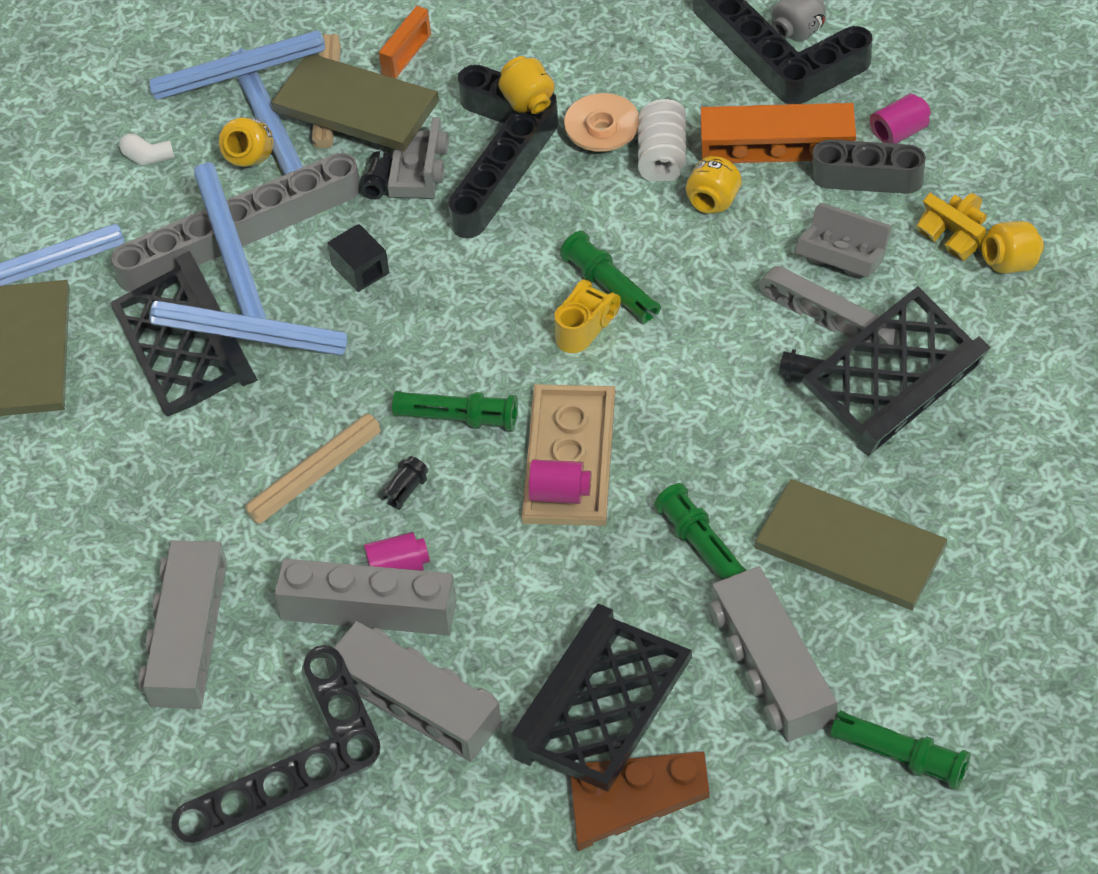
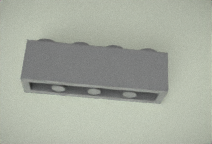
(366, 594)
(184, 625)
(773, 654)
(418, 692)

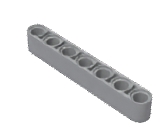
(254, 213)

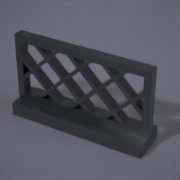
(227, 348)
(925, 387)
(565, 690)

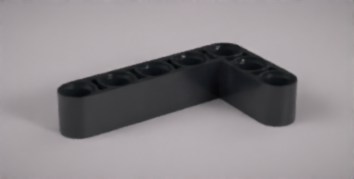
(785, 71)
(504, 158)
(293, 767)

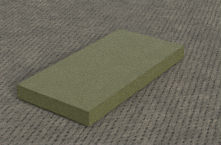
(355, 101)
(33, 347)
(851, 544)

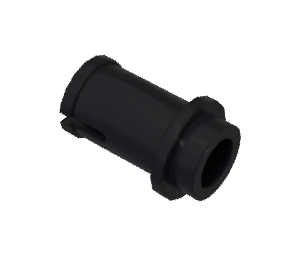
(376, 176)
(798, 366)
(403, 483)

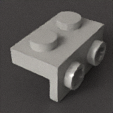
(420, 166)
(844, 241)

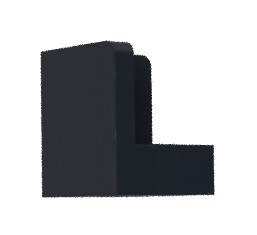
(358, 257)

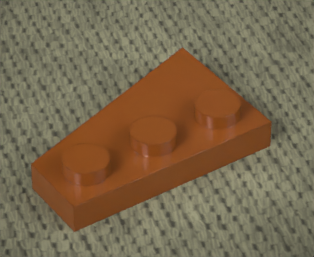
(641, 792)

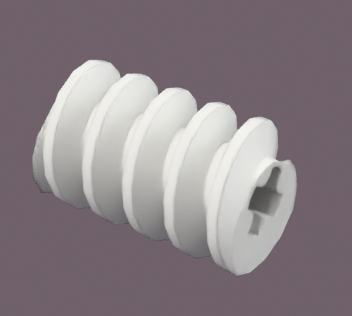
(661, 140)

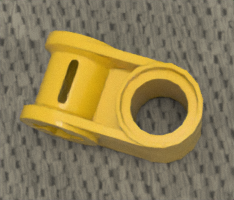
(583, 316)

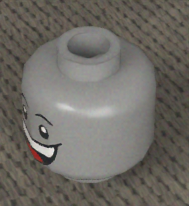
(798, 18)

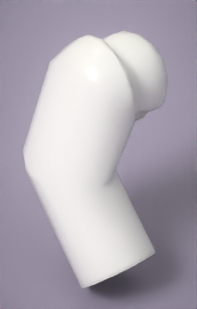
(143, 152)

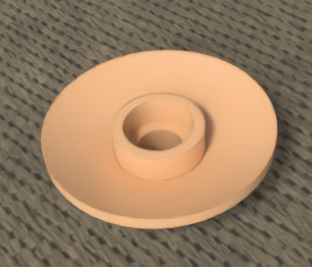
(604, 111)

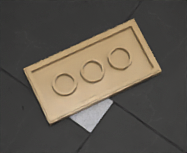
(577, 427)

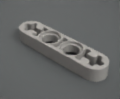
(830, 310)

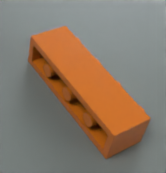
(773, 131)

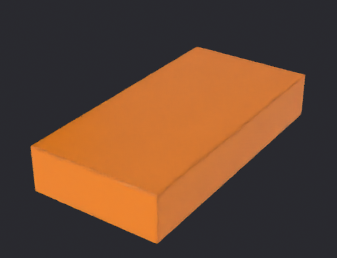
(405, 42)

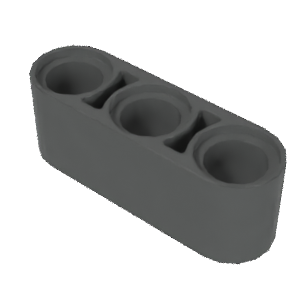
(868, 166)

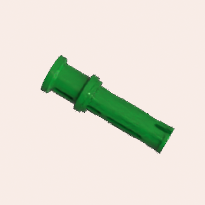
(599, 267)
(479, 410)
(693, 525)
(920, 755)

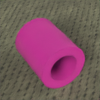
(900, 119)
(558, 481)
(398, 552)

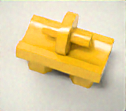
(960, 217)

